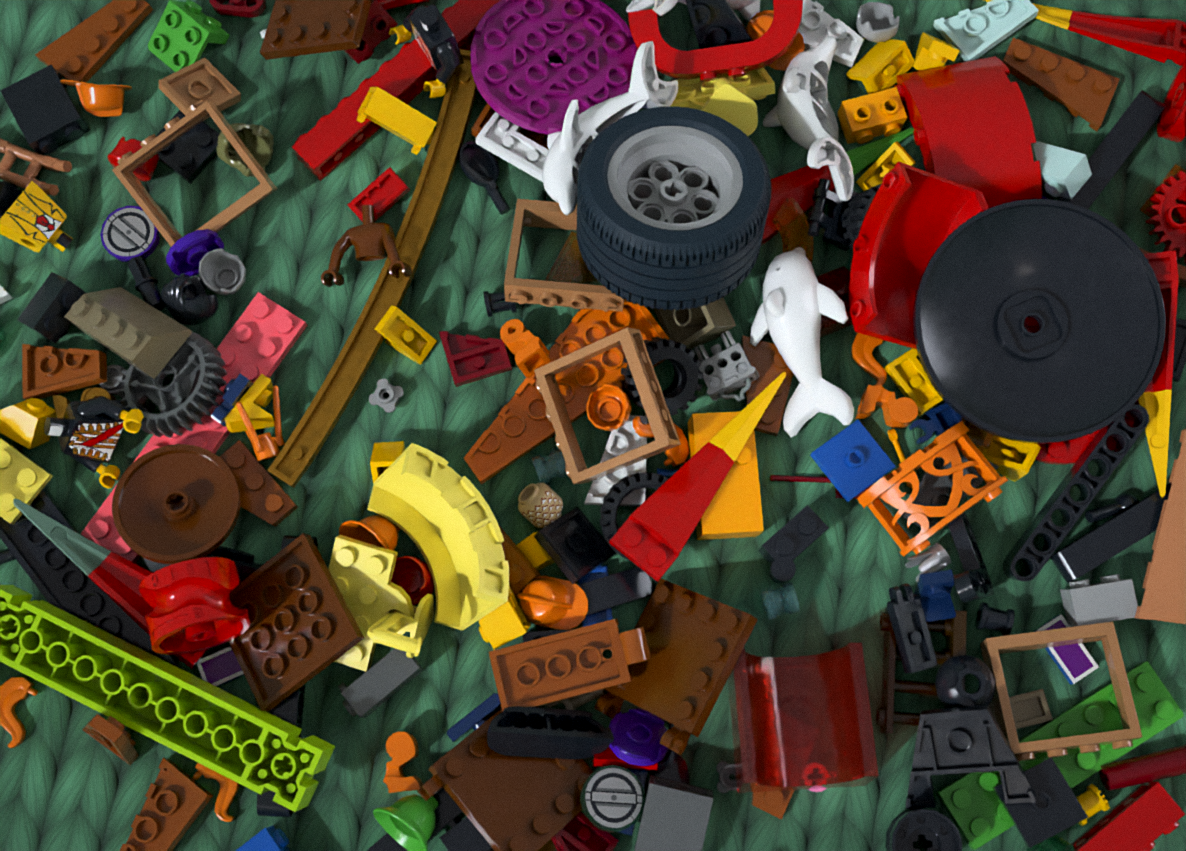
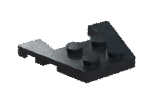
(963, 742)

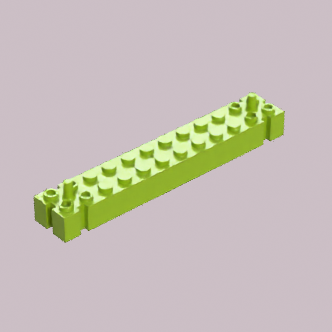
(160, 700)

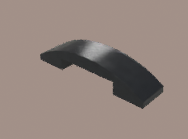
(615, 591)

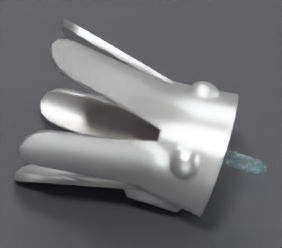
(932, 560)

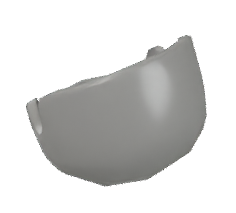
(877, 22)
(222, 272)

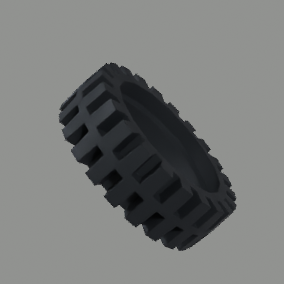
(617, 493)

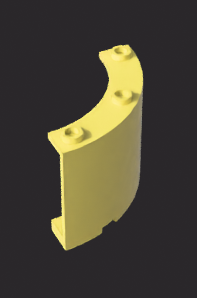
(451, 530)

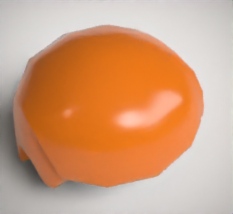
(608, 407)

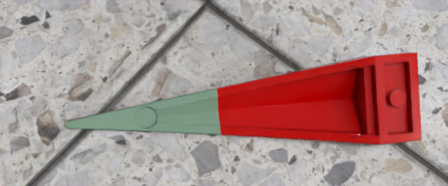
(109, 571)

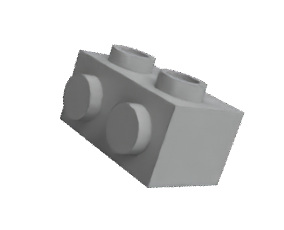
(1099, 602)

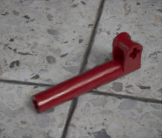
(1144, 768)

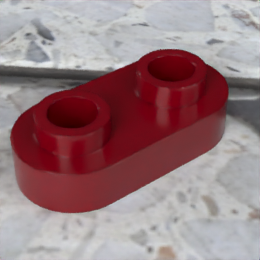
(239, 7)

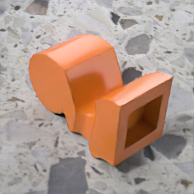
(527, 348)
(896, 412)
(402, 749)

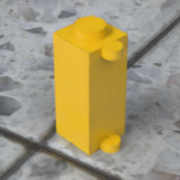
(397, 118)

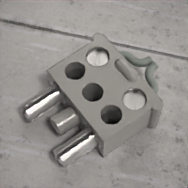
(731, 377)

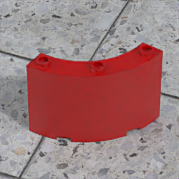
(974, 128)
(895, 243)

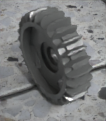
(190, 395)

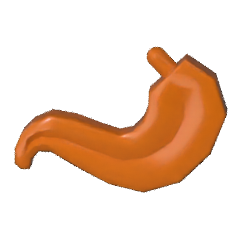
(862, 354)
(675, 455)
(11, 694)
(226, 794)

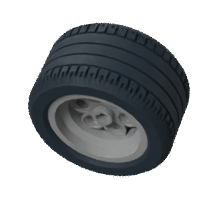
(671, 207)

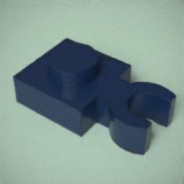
(233, 393)
(938, 422)

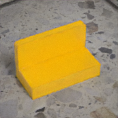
(881, 65)

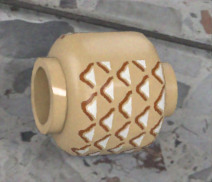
(540, 504)

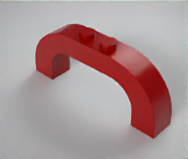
(720, 60)

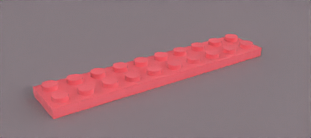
(251, 349)

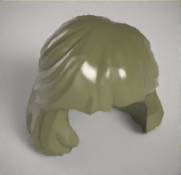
(256, 139)

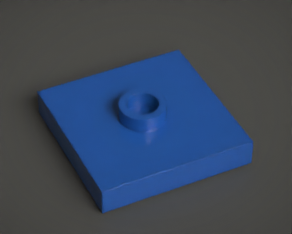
(852, 460)

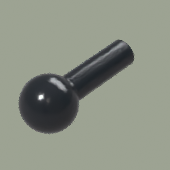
(1121, 504)

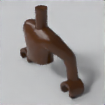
(370, 244)

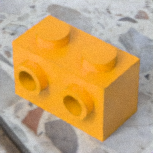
(872, 116)

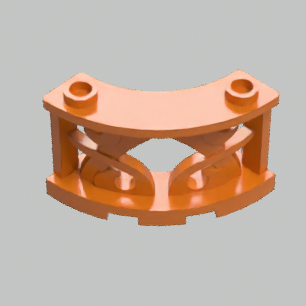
(942, 447)

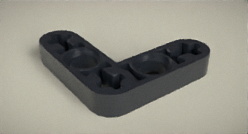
(975, 581)

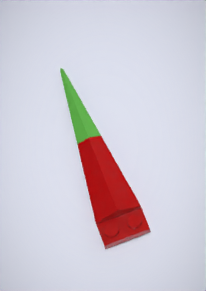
(802, 182)

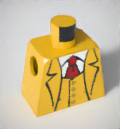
(35, 221)

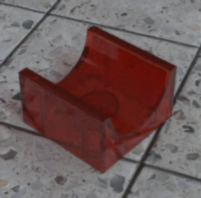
(802, 721)

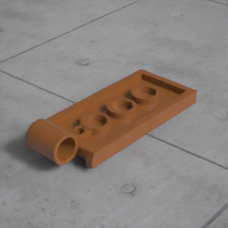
(567, 664)

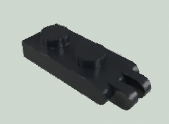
(910, 629)

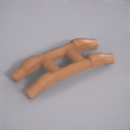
(37, 161)

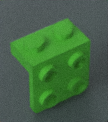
(184, 34)

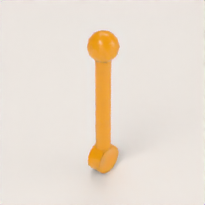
(892, 434)

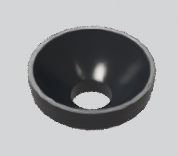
(949, 681)

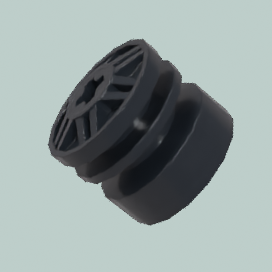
(930, 824)

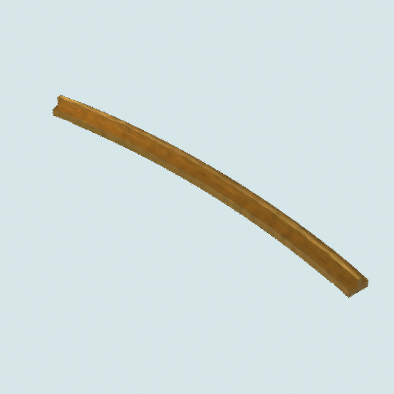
(411, 243)

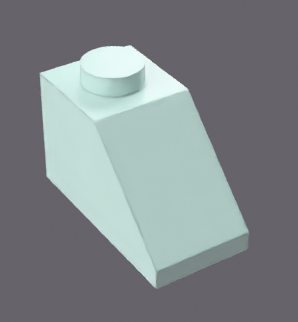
(1062, 169)

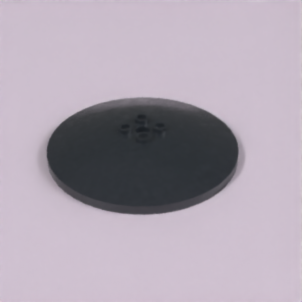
(1093, 309)

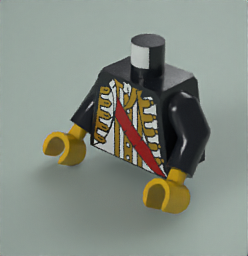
(436, 42)
(92, 432)

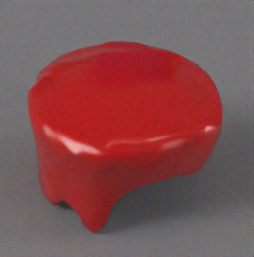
(145, 171)
(413, 577)

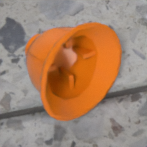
(372, 530)

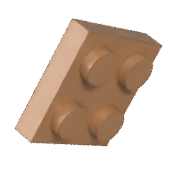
(199, 83)

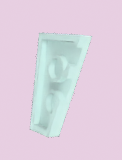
(985, 27)

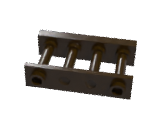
(955, 634)

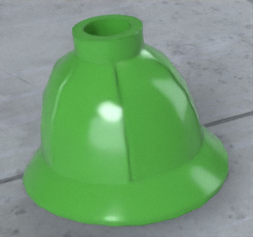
(409, 821)

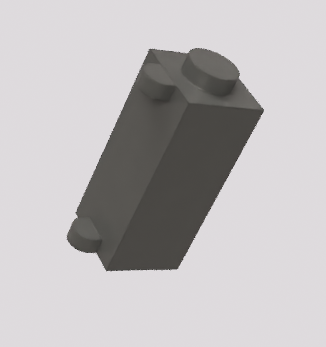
(379, 683)

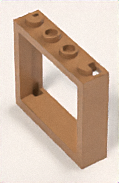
(175, 129)
(550, 293)
(649, 392)
(1058, 747)

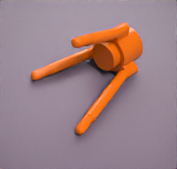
(264, 445)

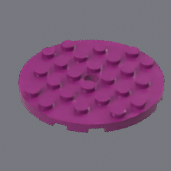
(514, 52)

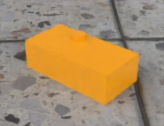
(737, 503)

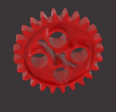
(1170, 232)

